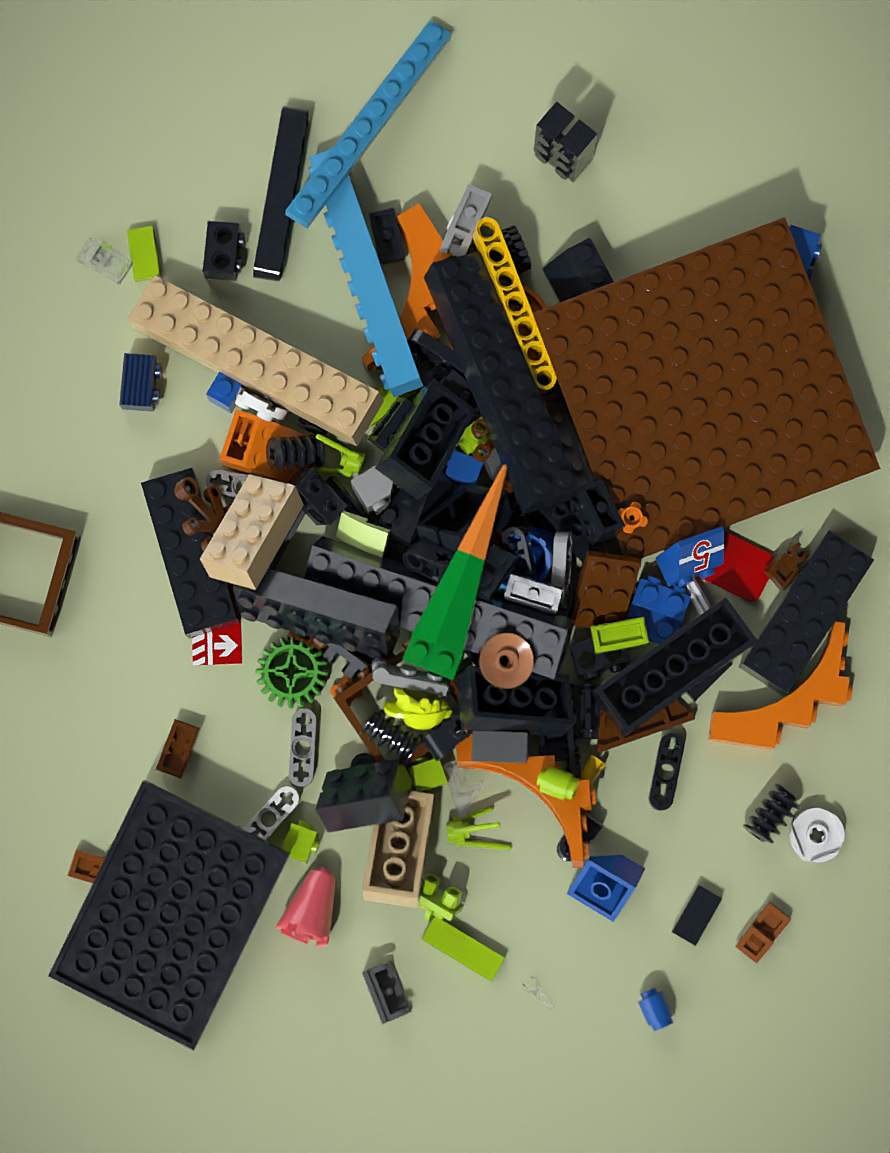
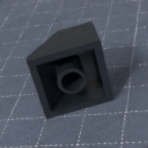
(577, 271)

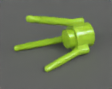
(350, 459)
(459, 830)

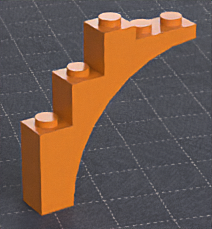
(424, 249)
(823, 686)
(565, 812)

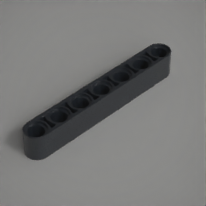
(280, 193)

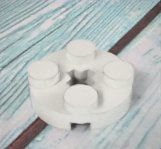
(266, 409)
(823, 821)

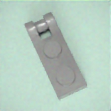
(469, 212)
(408, 677)

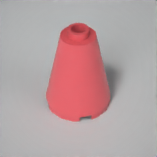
(311, 909)

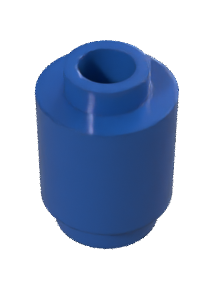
(655, 1009)

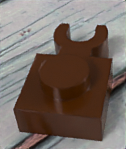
(784, 566)

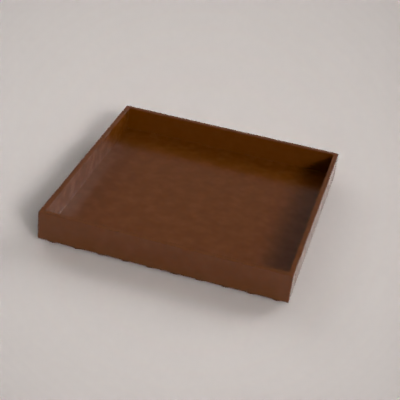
(707, 388)

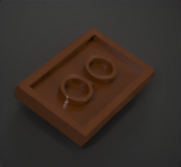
(604, 589)

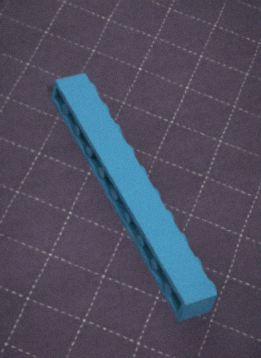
(370, 287)

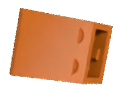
(247, 444)

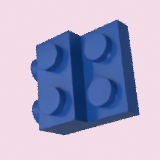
(660, 607)

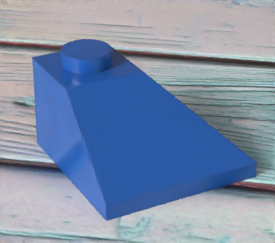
(606, 883)

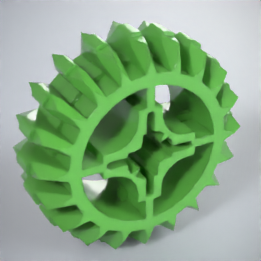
(291, 696)

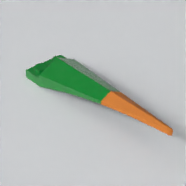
(445, 624)

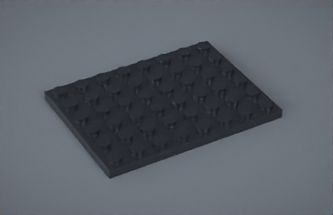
(169, 914)

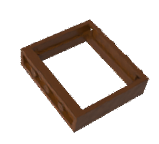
(59, 576)
(366, 677)

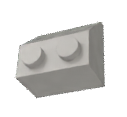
(373, 491)

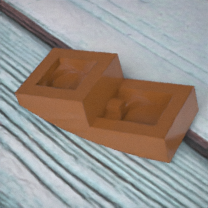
(85, 866)
(763, 932)

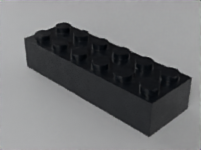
(201, 601)
(321, 613)
(806, 613)
(674, 667)

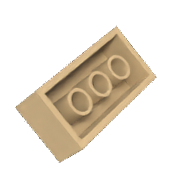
(252, 531)
(399, 855)

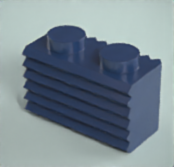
(139, 382)

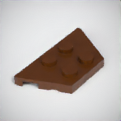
(671, 716)

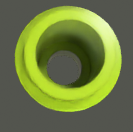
(557, 783)

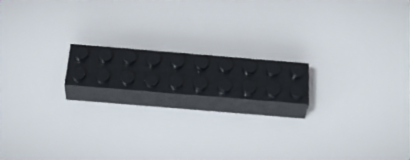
(501, 382)
(394, 583)

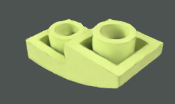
(362, 535)

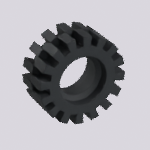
(517, 249)

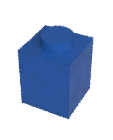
(224, 392)
(463, 469)

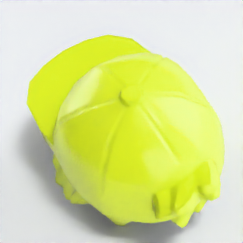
(417, 708)

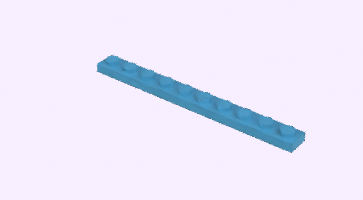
(368, 124)

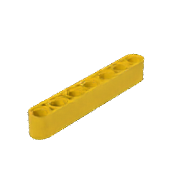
(514, 293)

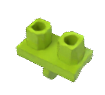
(438, 903)

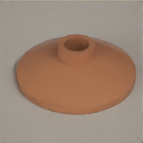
(519, 660)

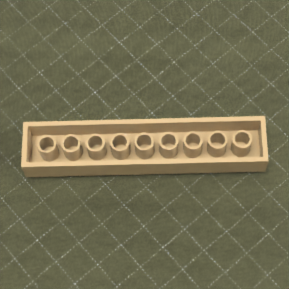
(256, 360)

